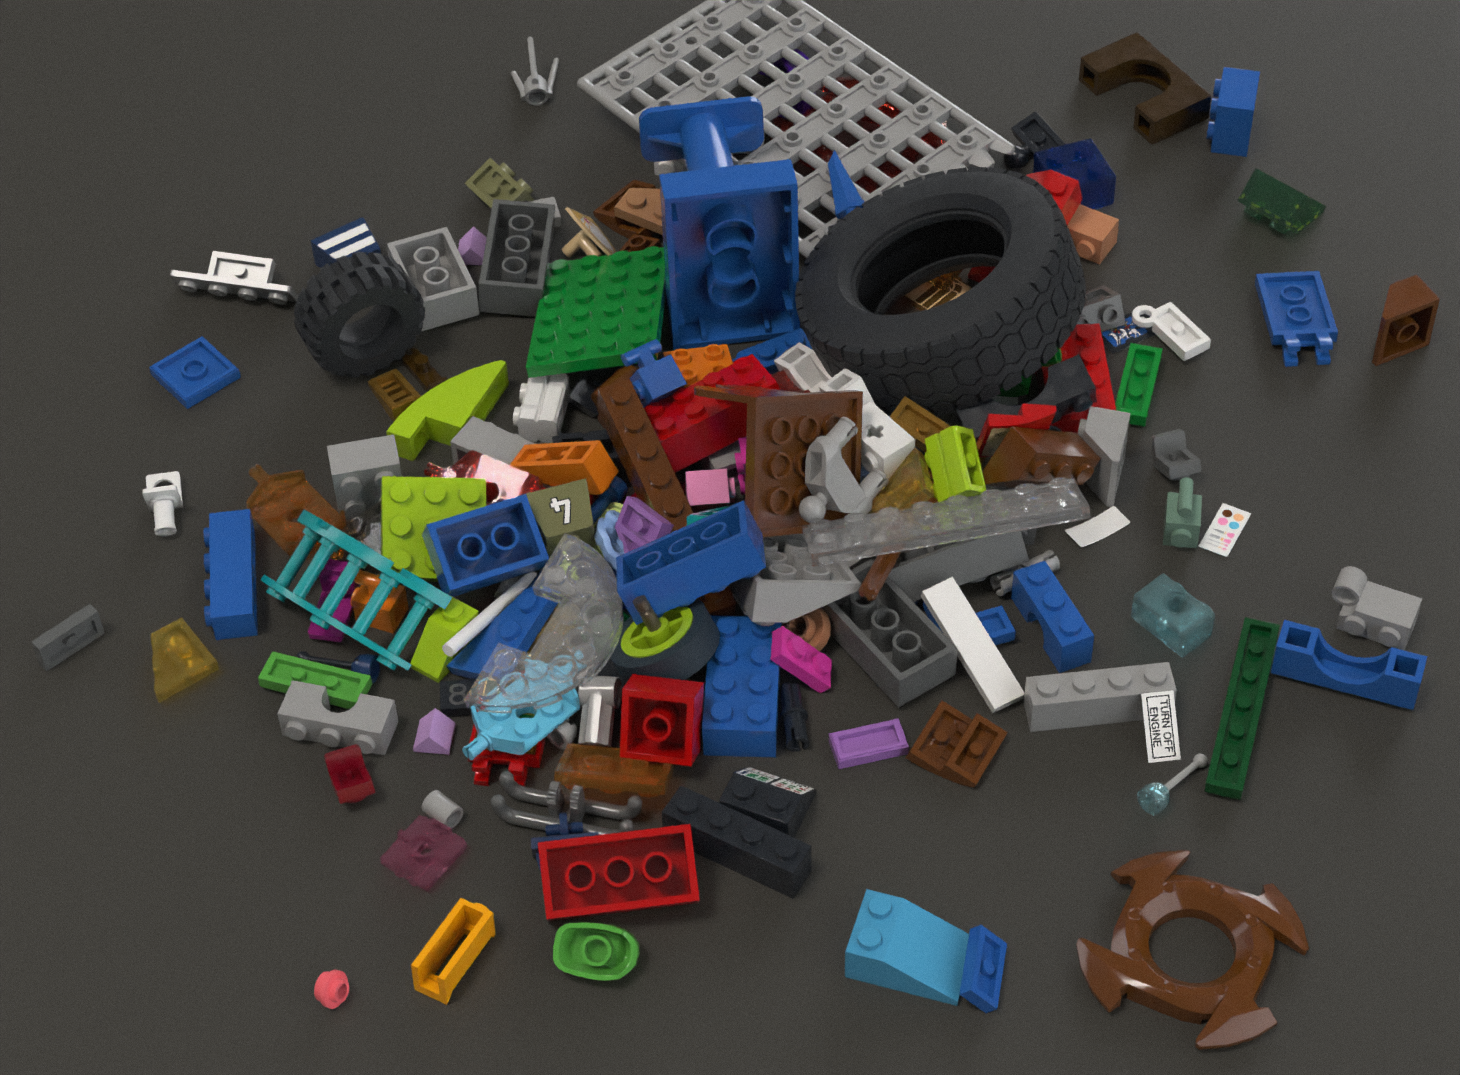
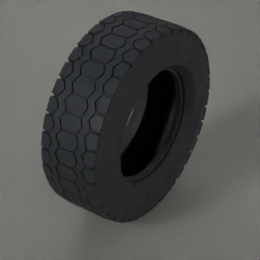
(968, 343)

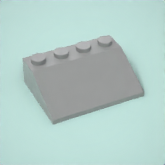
(790, 583)

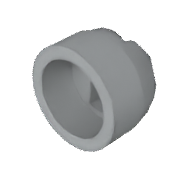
(563, 735)

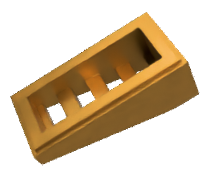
(395, 398)

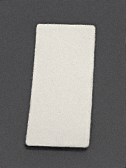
(1098, 527)

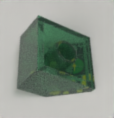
(1279, 202)

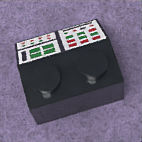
(768, 799)

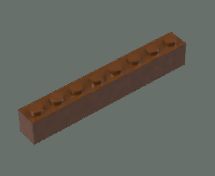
(650, 468)

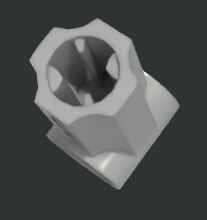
(598, 704)

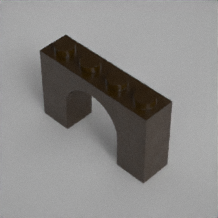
(1137, 60)

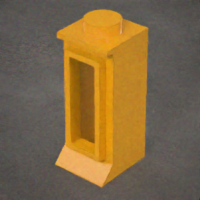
(464, 918)

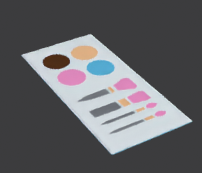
(1224, 530)

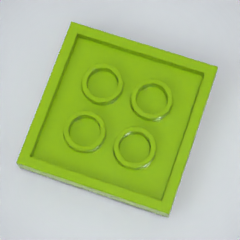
(411, 505)

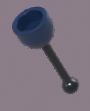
(362, 663)

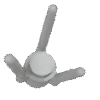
(536, 88)

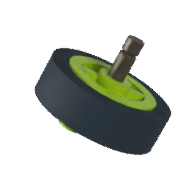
(667, 645)

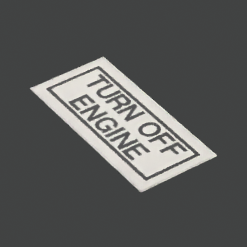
(1160, 726)

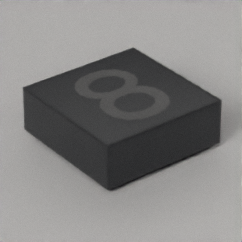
(453, 695)

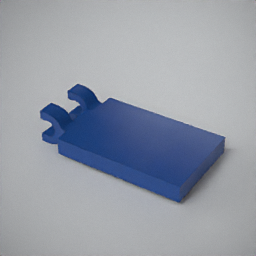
(1297, 314)

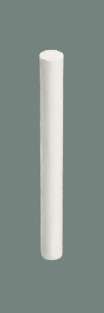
(487, 615)

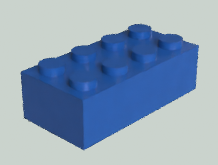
(692, 561)
(741, 691)

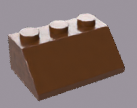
(1038, 457)

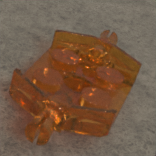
(283, 498)

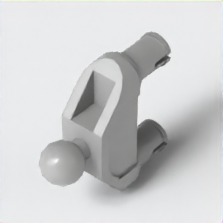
(832, 480)

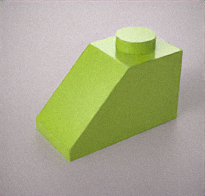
(439, 629)

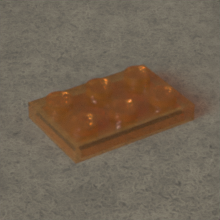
(605, 770)

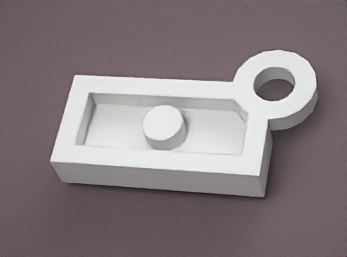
(1173, 329)

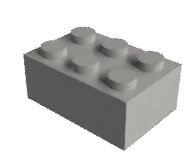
(438, 275)

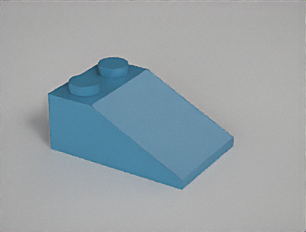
(906, 949)

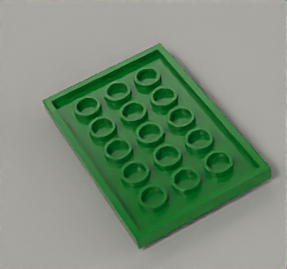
(597, 311)

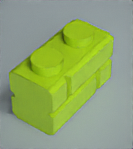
(954, 463)

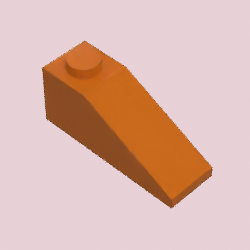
(567, 463)

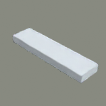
(973, 645)

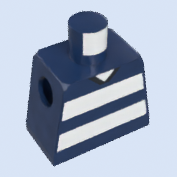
(343, 242)

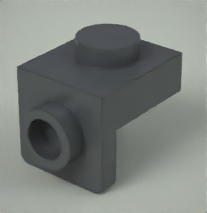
(1172, 455)

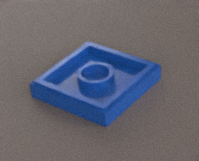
(194, 372)

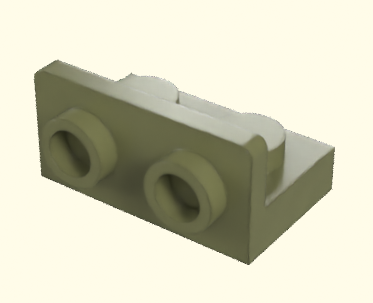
(498, 183)

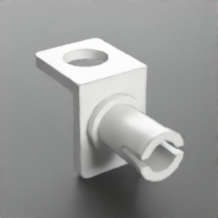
(163, 501)

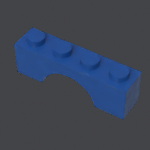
(1384, 678)

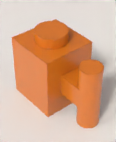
(391, 611)

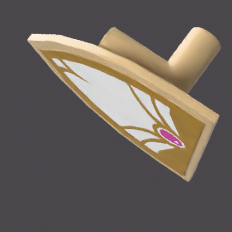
(582, 240)

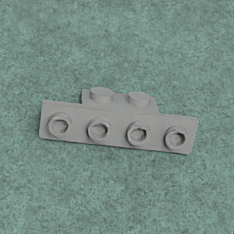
(239, 275)

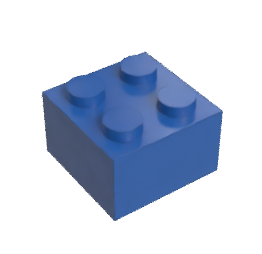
(1233, 111)

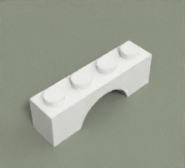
(808, 373)

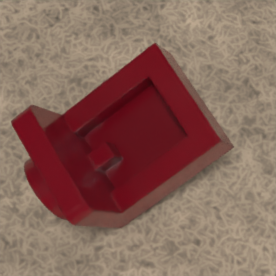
(349, 774)

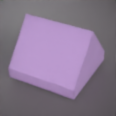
(472, 247)
(434, 733)

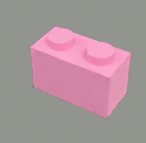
(709, 489)

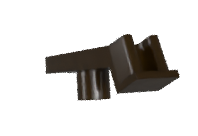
(422, 370)

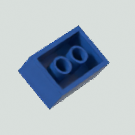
(485, 546)

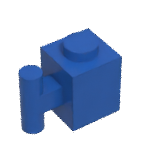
(655, 378)

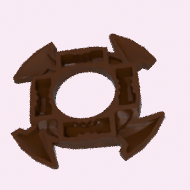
(1244, 918)

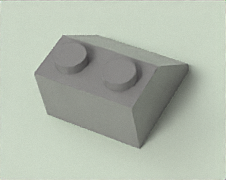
(1107, 435)

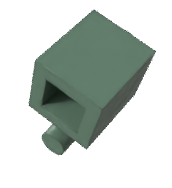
(1182, 516)

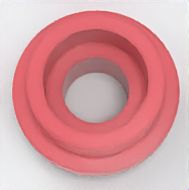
(331, 988)

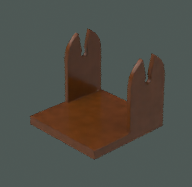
(777, 442)

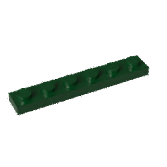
(1242, 709)

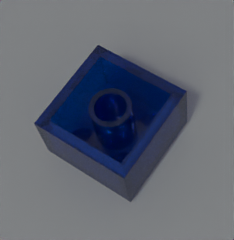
(1084, 163)

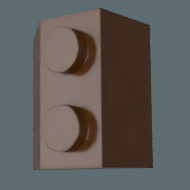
(1405, 319)

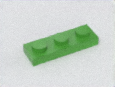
(341, 684)

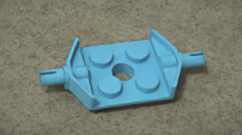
(517, 735)

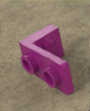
(344, 610)

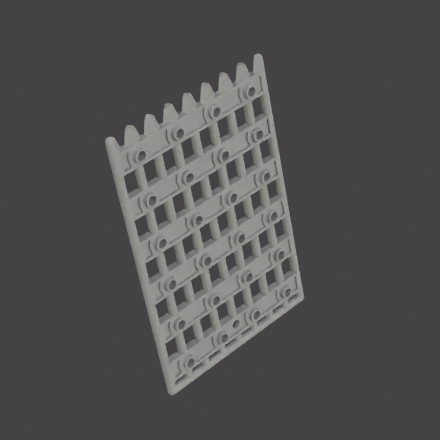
(790, 88)

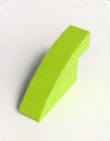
(448, 408)

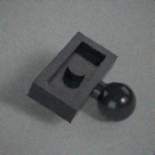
(1034, 136)

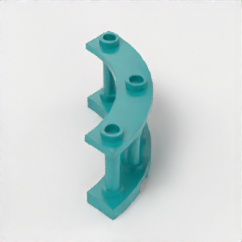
(359, 557)

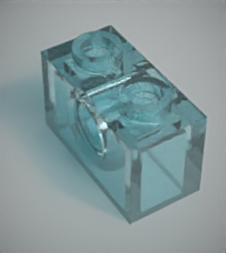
(1173, 615)

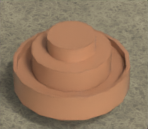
(812, 628)

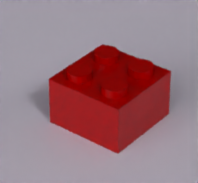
(661, 719)

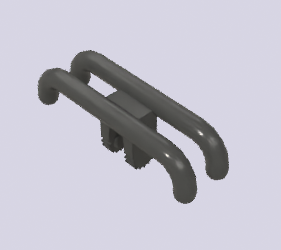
(557, 803)

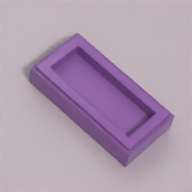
(868, 743)

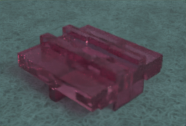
(424, 869)

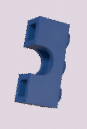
(1065, 632)

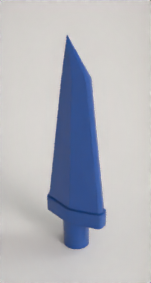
(843, 189)

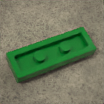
(1138, 382)

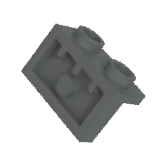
(1103, 307)

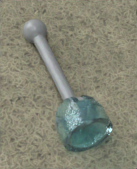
(1155, 795)

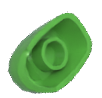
(595, 950)

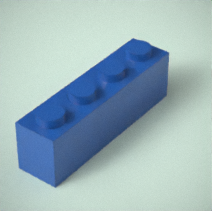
(232, 575)

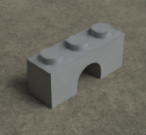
(307, 716)

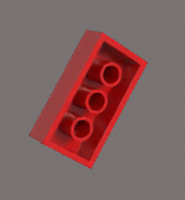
(1089, 344)
(699, 426)
(618, 872)

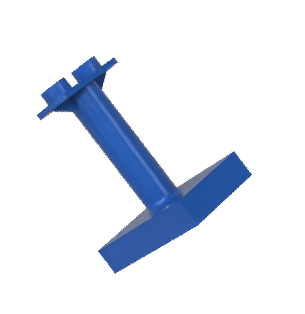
(724, 225)

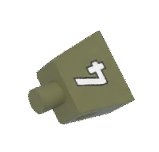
(562, 511)

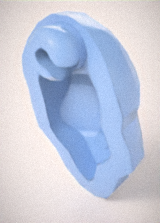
(607, 538)

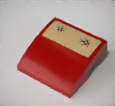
(998, 425)

